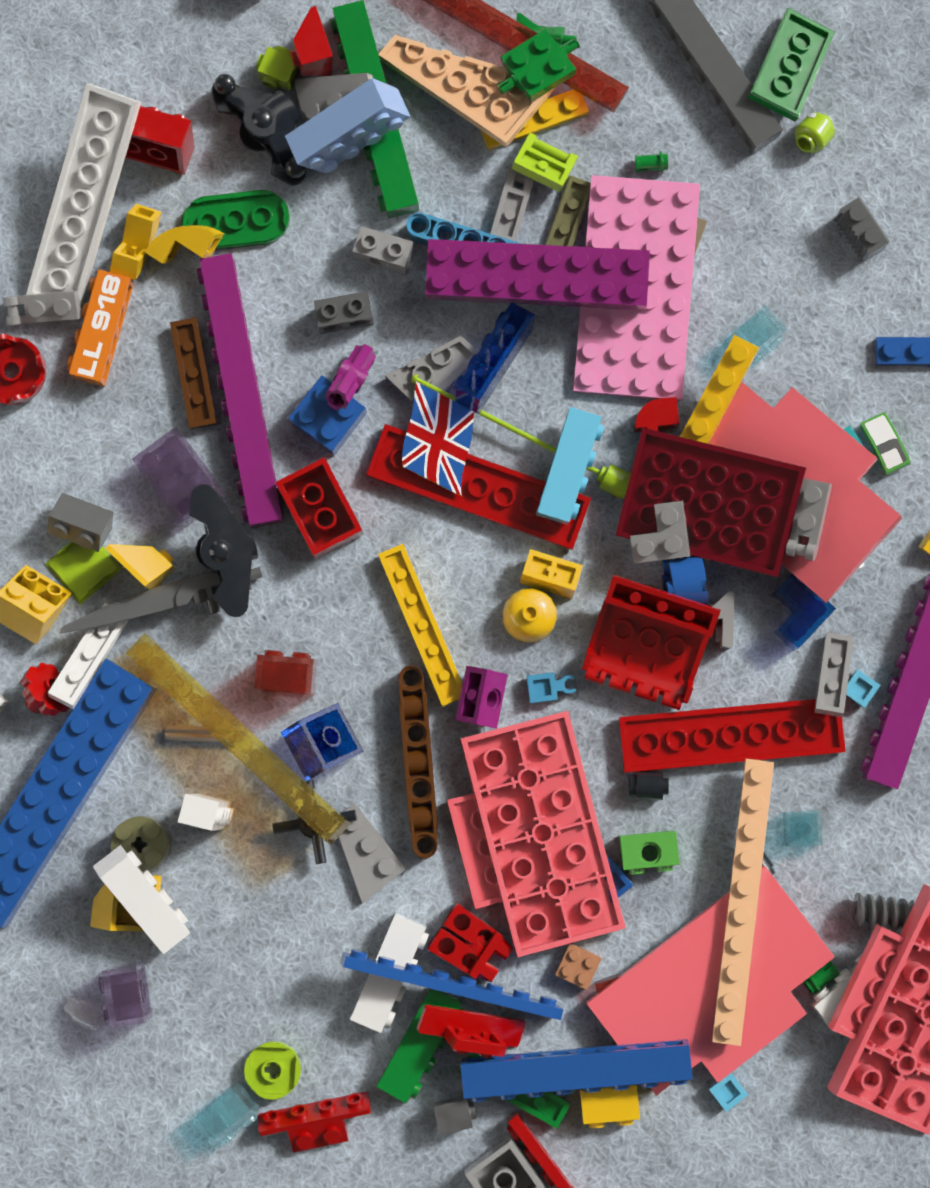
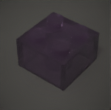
(125, 995)

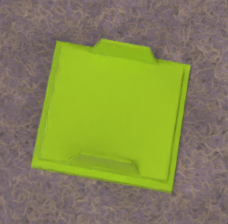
(83, 569)

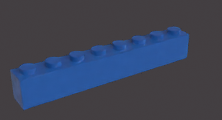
(576, 1069)

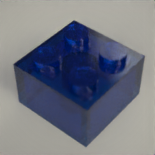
(322, 741)

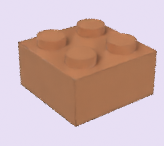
(578, 966)

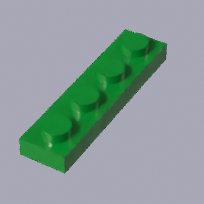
(547, 1108)

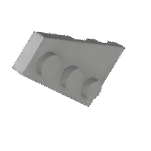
(438, 368)

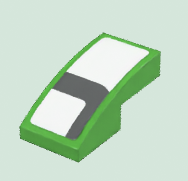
(885, 443)

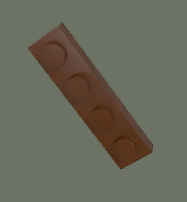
(193, 373)

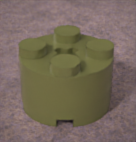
(150, 830)

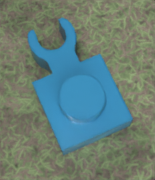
(545, 687)

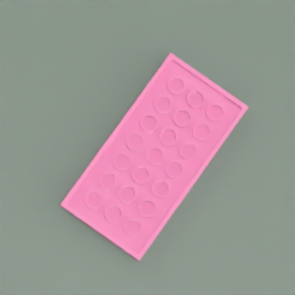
(640, 349)

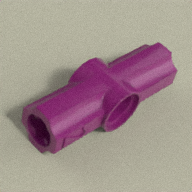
(350, 377)

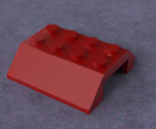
(648, 642)

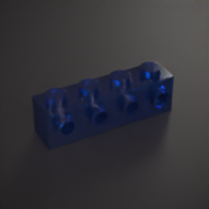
(494, 357)

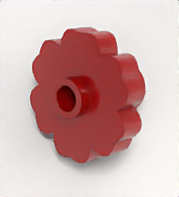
(37, 684)

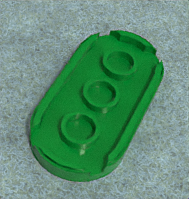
(242, 217)

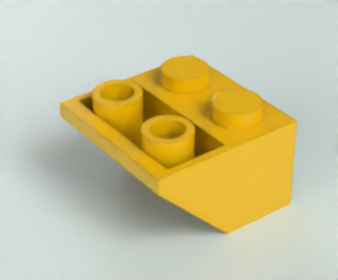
(31, 604)

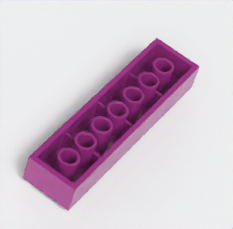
(537, 274)

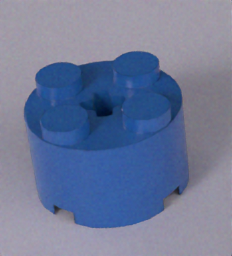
(685, 578)

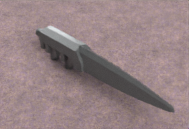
(175, 594)

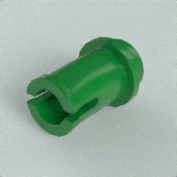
(653, 162)
(821, 977)

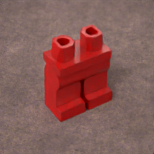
(475, 951)

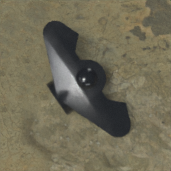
(264, 125)
(224, 547)

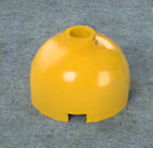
(529, 615)

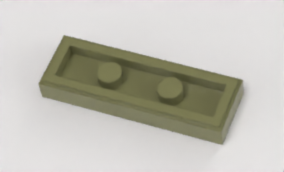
(569, 212)

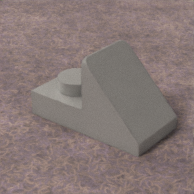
(725, 630)

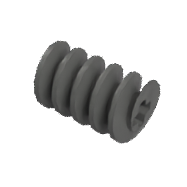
(880, 911)

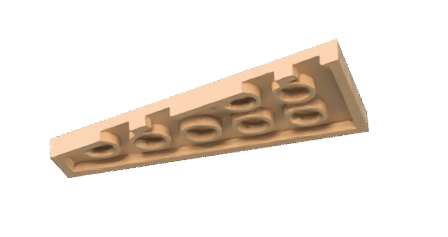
(464, 86)

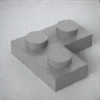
(669, 541)

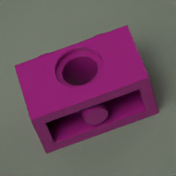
(481, 697)

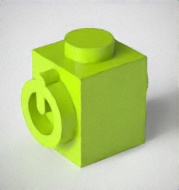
(276, 68)

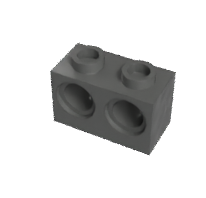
(343, 312)

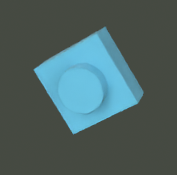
(861, 688)
(728, 1092)

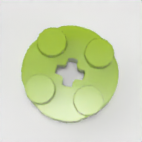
(261, 1082)

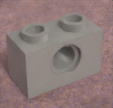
(383, 250)

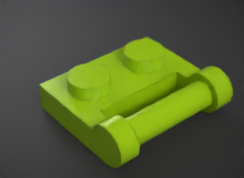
(544, 163)

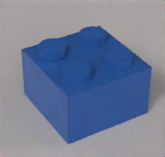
(324, 424)

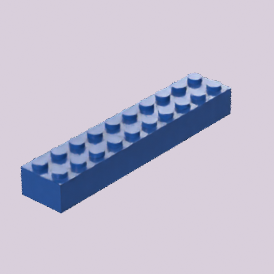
(66, 779)

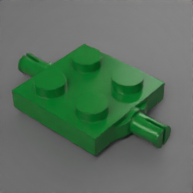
(538, 65)

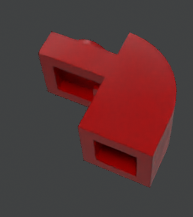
(658, 415)

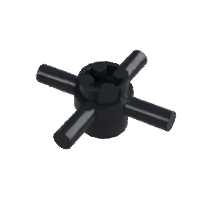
(306, 830)

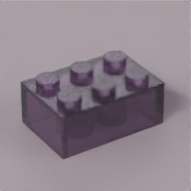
(174, 472)

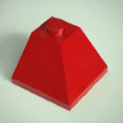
(311, 47)

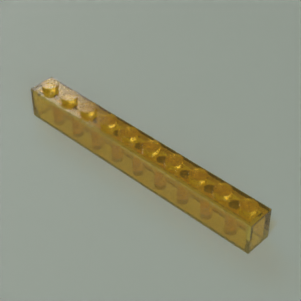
(238, 738)

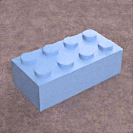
(348, 126)

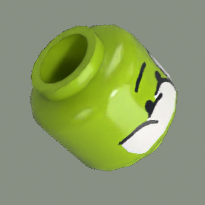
(814, 132)

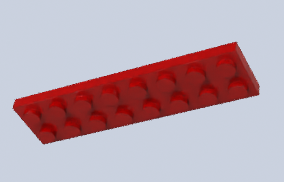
(486, 491)
(728, 735)

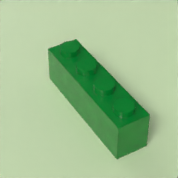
(415, 1052)

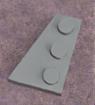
(321, 92)
(368, 856)

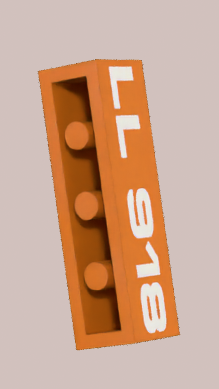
(100, 328)

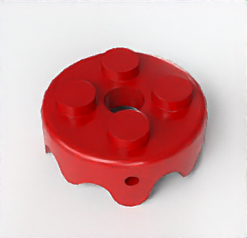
(31, 370)

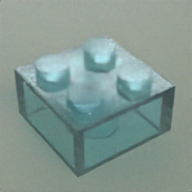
(802, 828)

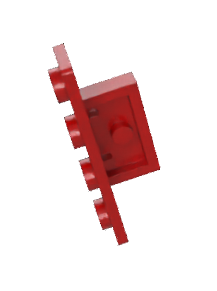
(472, 1030)
(315, 1123)

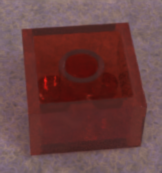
(286, 674)

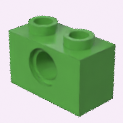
(631, 851)

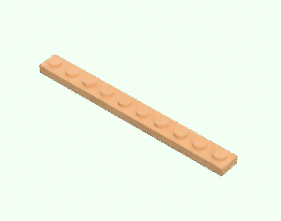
(742, 902)

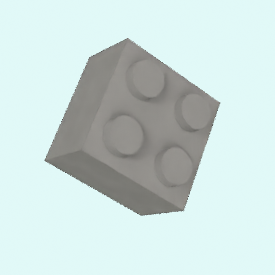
(503, 1168)

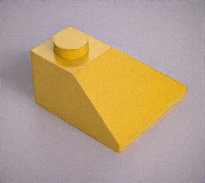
(144, 563)
(111, 914)

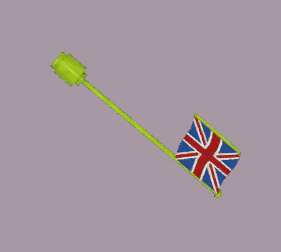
(442, 436)

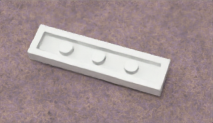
(85, 662)

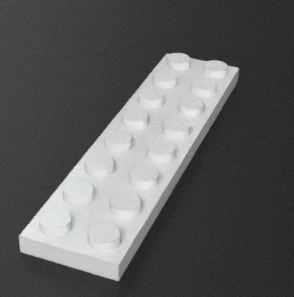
(84, 192)

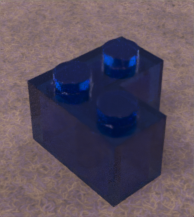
(807, 612)

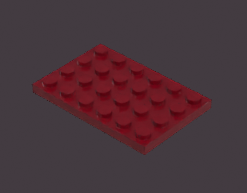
(733, 501)

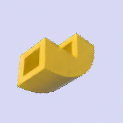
(138, 233)
(196, 238)

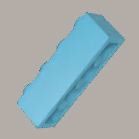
(569, 465)

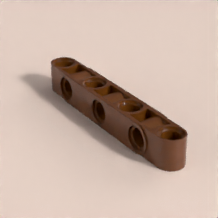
(418, 761)

